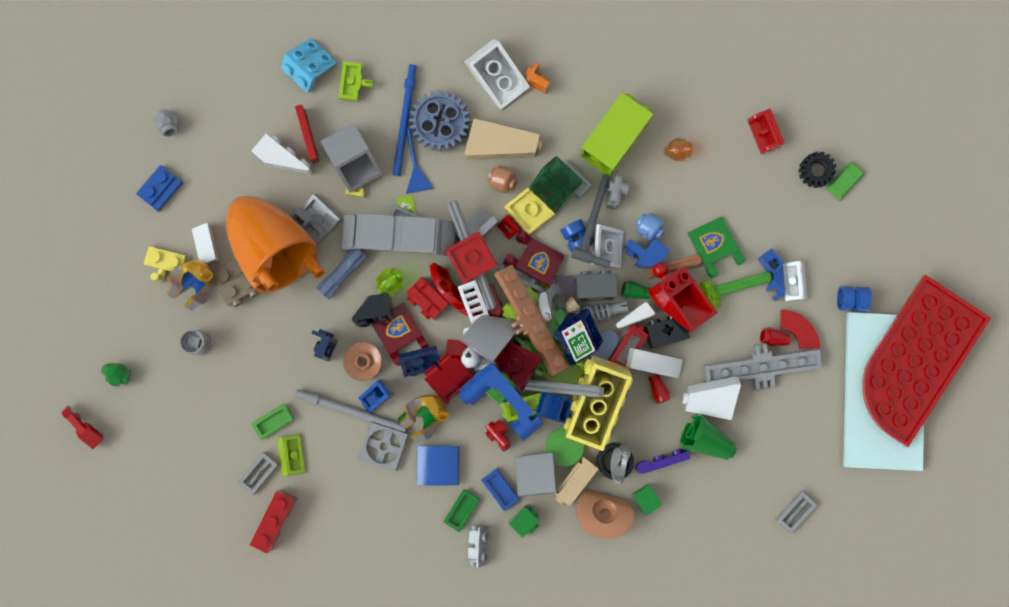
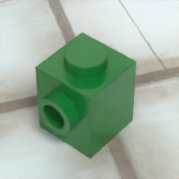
(525, 521)

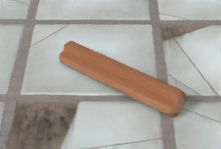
(675, 265)

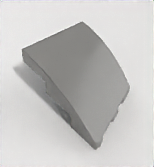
(316, 218)
(489, 336)

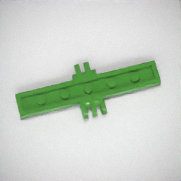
(552, 326)

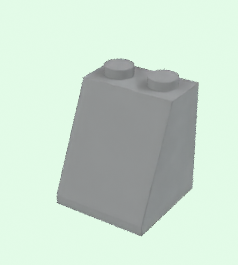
(351, 157)

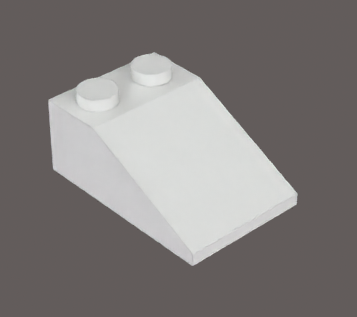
(497, 73)

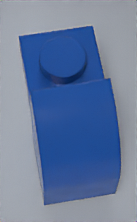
(646, 258)

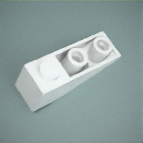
(276, 156)

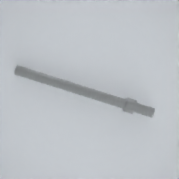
(315, 399)

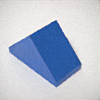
(375, 395)

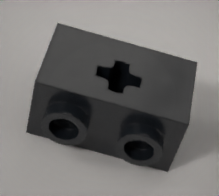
(658, 338)

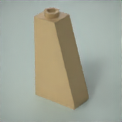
(500, 141)

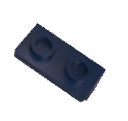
(325, 347)
(419, 361)

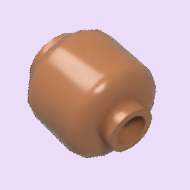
(502, 179)

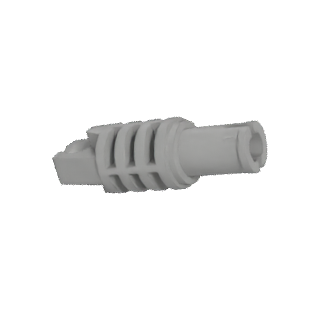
(605, 310)

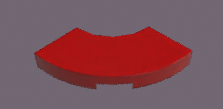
(446, 286)
(800, 328)

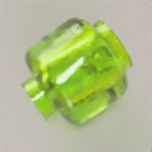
(389, 281)

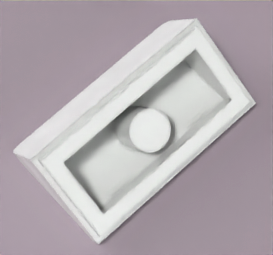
(205, 243)
(794, 281)

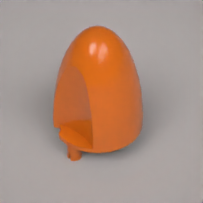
(269, 244)

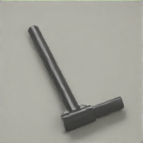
(582, 252)

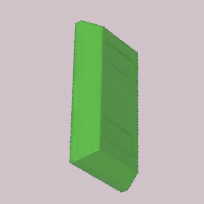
(845, 181)
(272, 421)

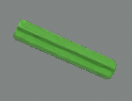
(743, 283)

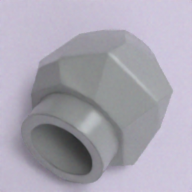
(166, 123)

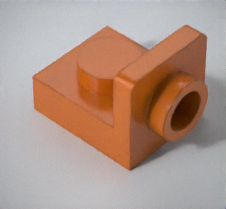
(539, 81)

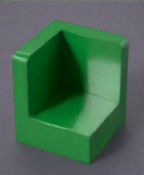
(646, 499)

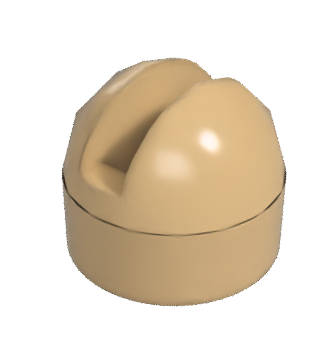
(571, 305)

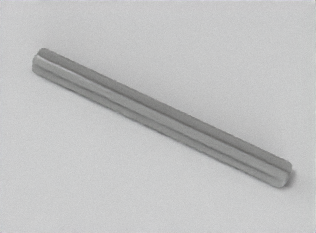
(463, 233)
(564, 388)

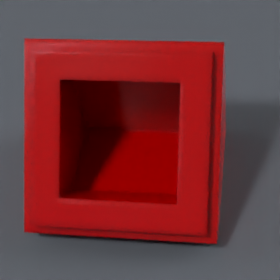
(509, 227)

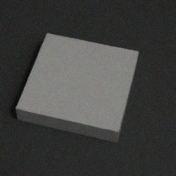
(536, 474)

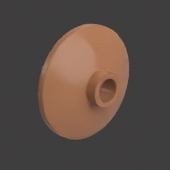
(352, 361)

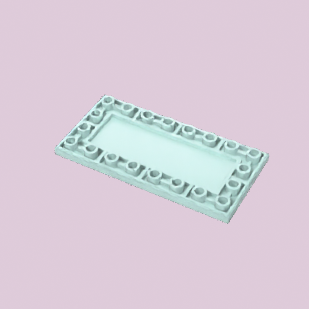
(863, 440)

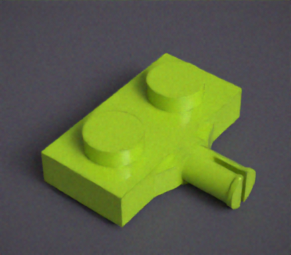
(352, 81)

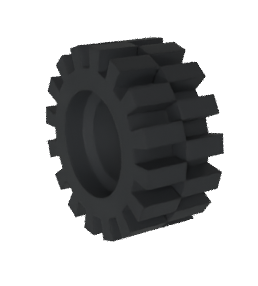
(827, 164)

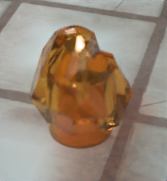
(678, 149)

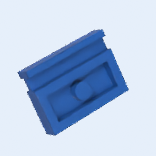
(159, 188)

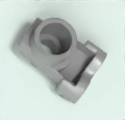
(617, 190)

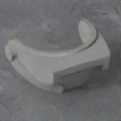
(545, 300)
(618, 468)

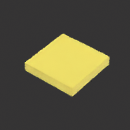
(528, 211)

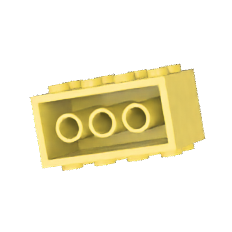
(594, 417)

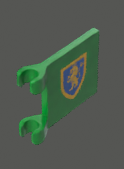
(713, 243)

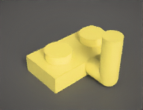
(162, 260)

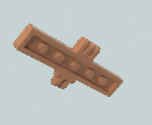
(531, 320)

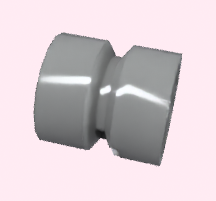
(194, 342)

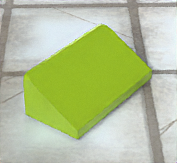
(291, 455)

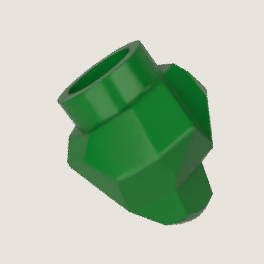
(116, 374)

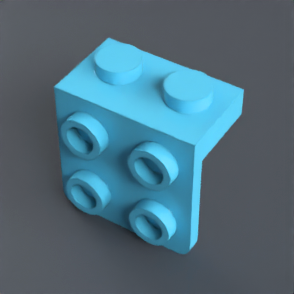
(307, 63)

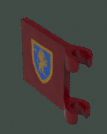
(537, 259)
(399, 332)

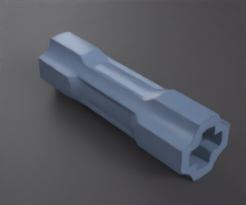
(331, 283)

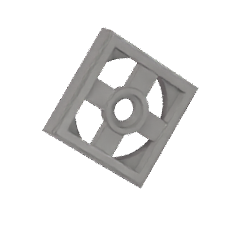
(381, 453)

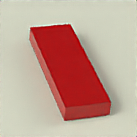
(307, 134)

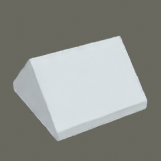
(608, 245)

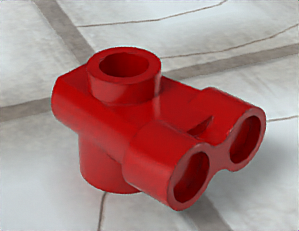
(496, 432)

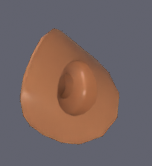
(604, 514)

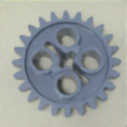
(455, 124)

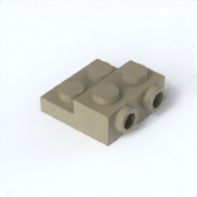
(233, 284)

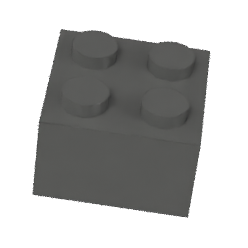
(595, 286)

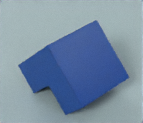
(553, 407)

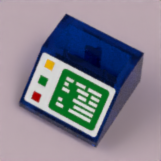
(579, 335)

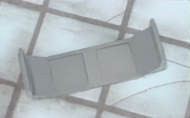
(397, 234)

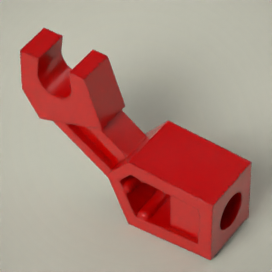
(85, 431)

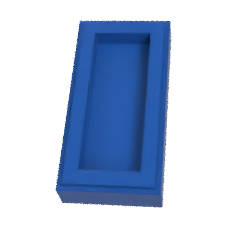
(500, 489)

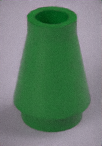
(633, 290)

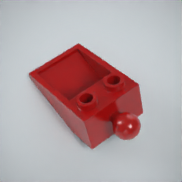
(681, 297)

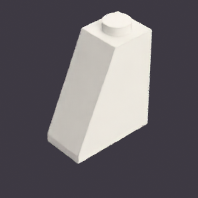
(713, 398)

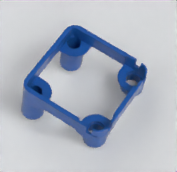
(490, 378)

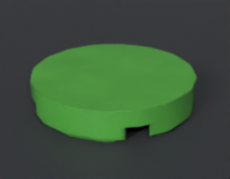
(566, 450)

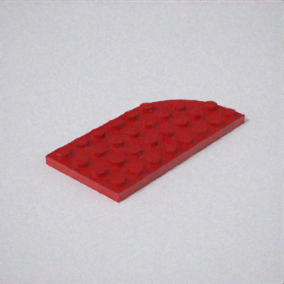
(919, 358)

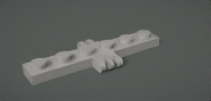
(764, 365)

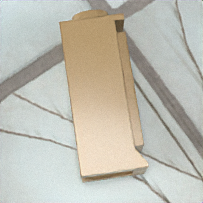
(575, 482)

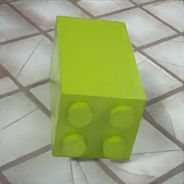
(616, 134)

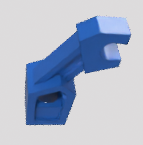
(777, 274)

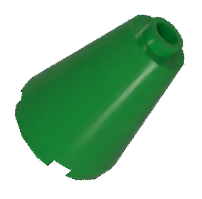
(706, 439)

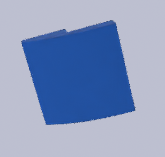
(438, 465)

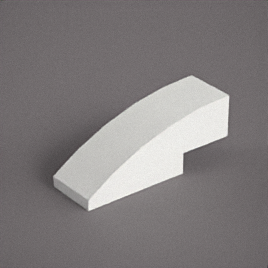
(654, 363)

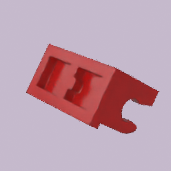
(765, 131)

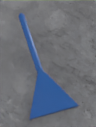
(417, 181)

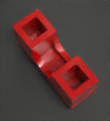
(272, 521)

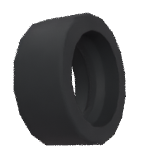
(600, 461)

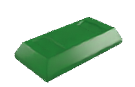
(461, 510)

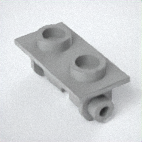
(478, 555)

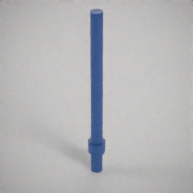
(409, 84)

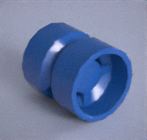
(573, 230)
(854, 298)

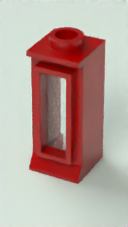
(633, 339)

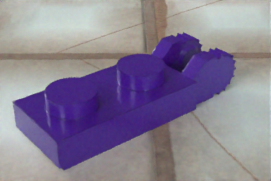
(661, 461)

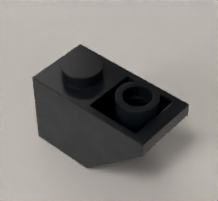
(374, 309)

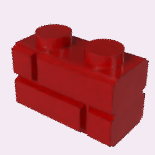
(427, 298)

